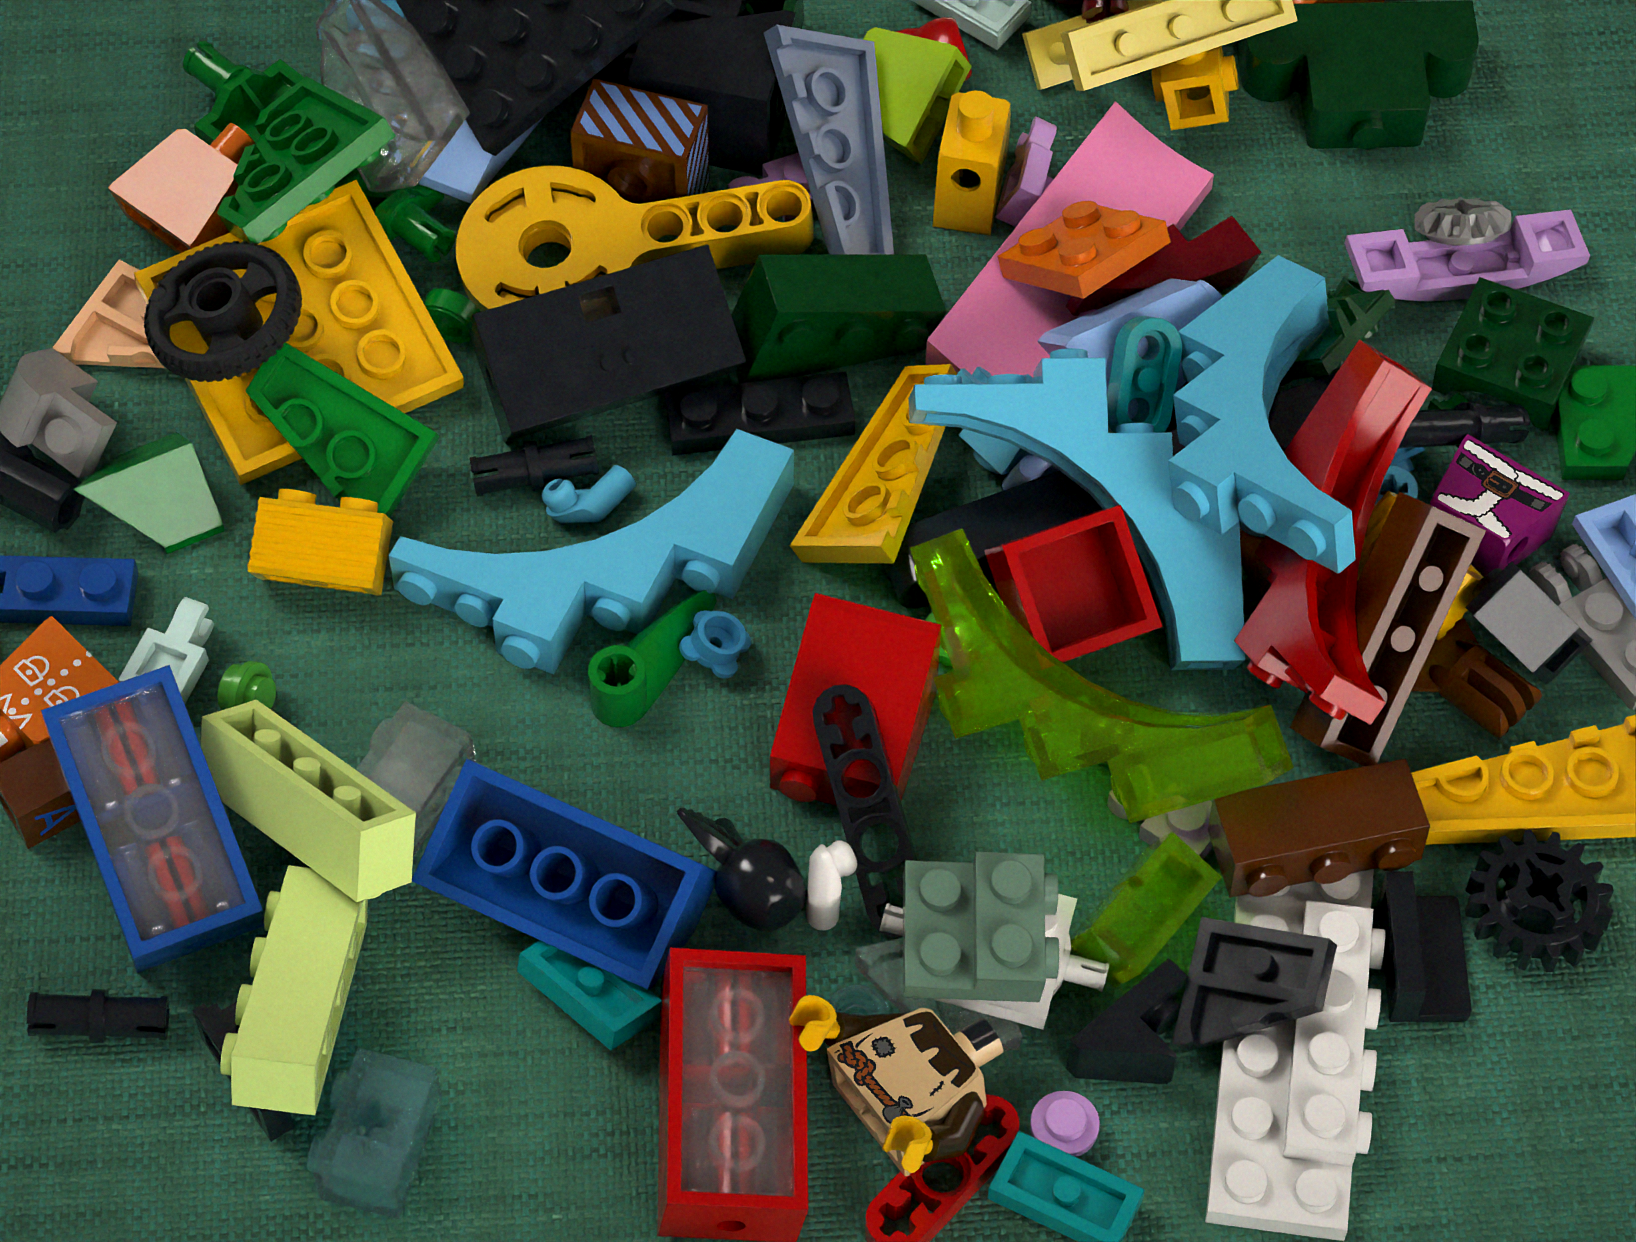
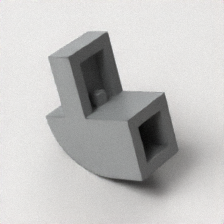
(52, 410)

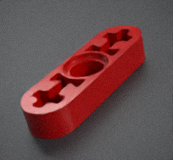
(923, 1226)

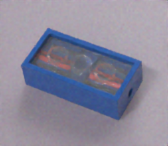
(153, 818)

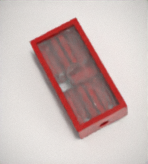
(732, 1097)

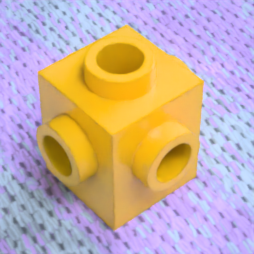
(1196, 88)

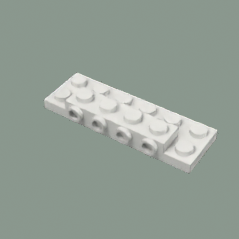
(1293, 1089)

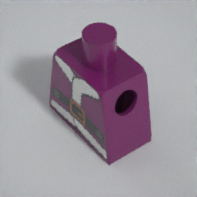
(1502, 498)

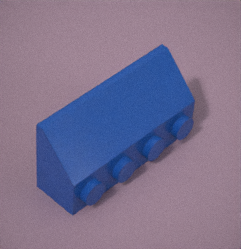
(563, 875)

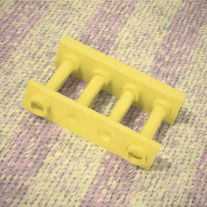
(1145, 38)

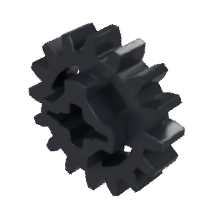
(1539, 901)

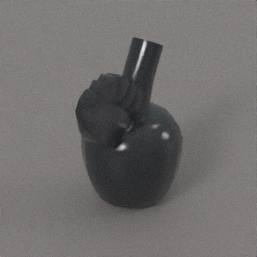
(755, 878)

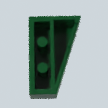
(833, 312)

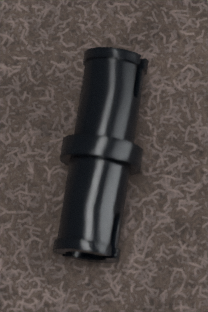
(534, 465)
(98, 1016)

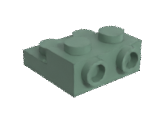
(979, 928)

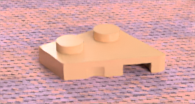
(110, 325)

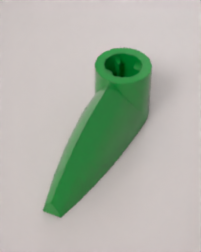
(632, 677)

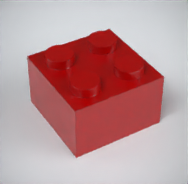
(1076, 584)

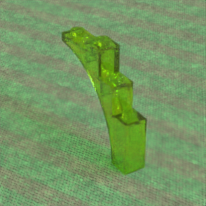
(1068, 723)

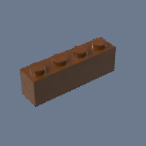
(1398, 616)

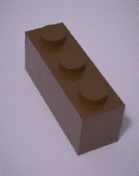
(1318, 828)

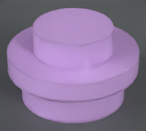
(1065, 1122)

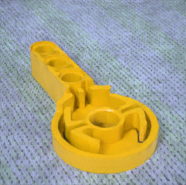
(612, 231)

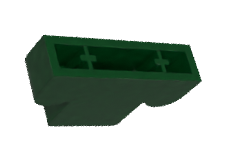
(1364, 67)

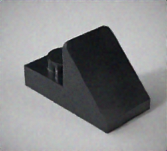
(1125, 1037)

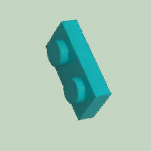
(593, 997)
(1064, 1192)

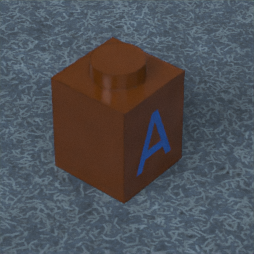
(36, 794)

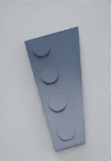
(838, 130)

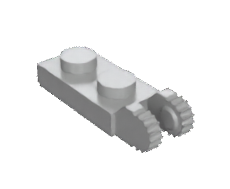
(1599, 614)

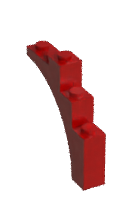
(1308, 616)

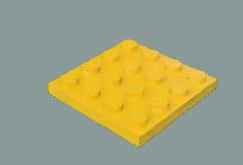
(354, 319)

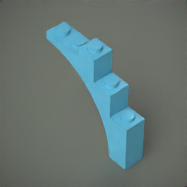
(1066, 424)
(1230, 456)
(618, 579)

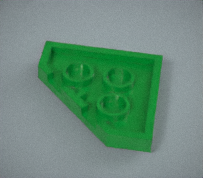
(303, 149)

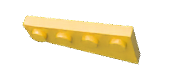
(877, 485)
(1565, 787)

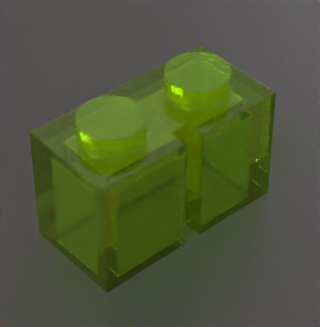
(1145, 908)

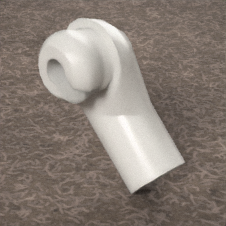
(824, 883)

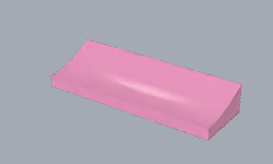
(1117, 168)

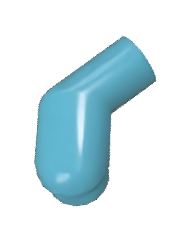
(587, 505)

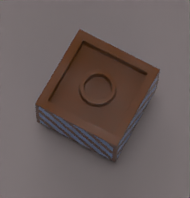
(642, 142)

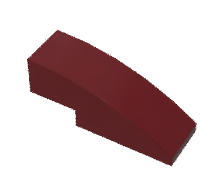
(1216, 256)

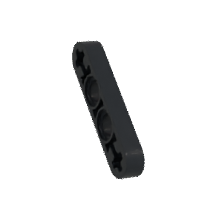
(862, 813)

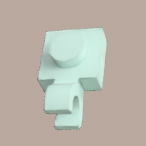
(177, 647)

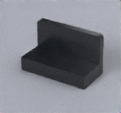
(1422, 953)

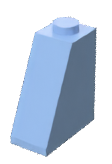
(1097, 332)

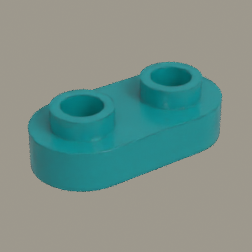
(1145, 378)

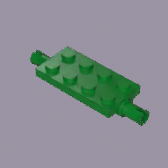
(242, 96)

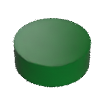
(450, 313)

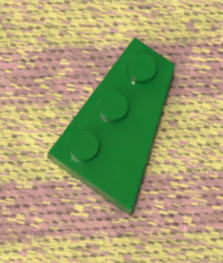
(341, 430)

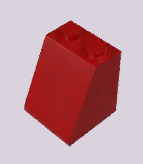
(882, 656)

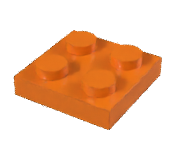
(1083, 249)

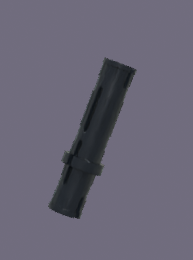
(1451, 426)

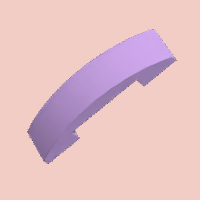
(1529, 253)

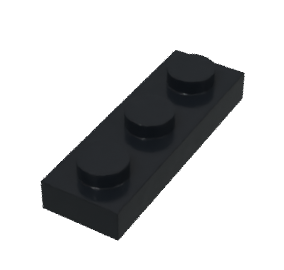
(770, 409)

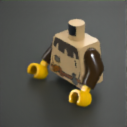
(905, 1076)

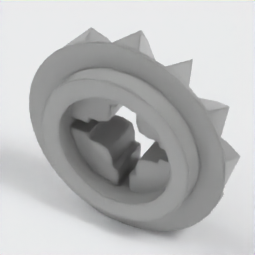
(1462, 221)

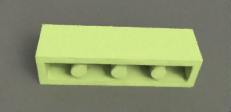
(309, 800)
(296, 995)

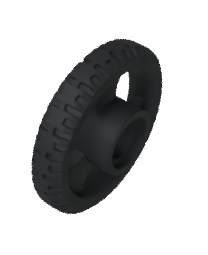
(223, 310)

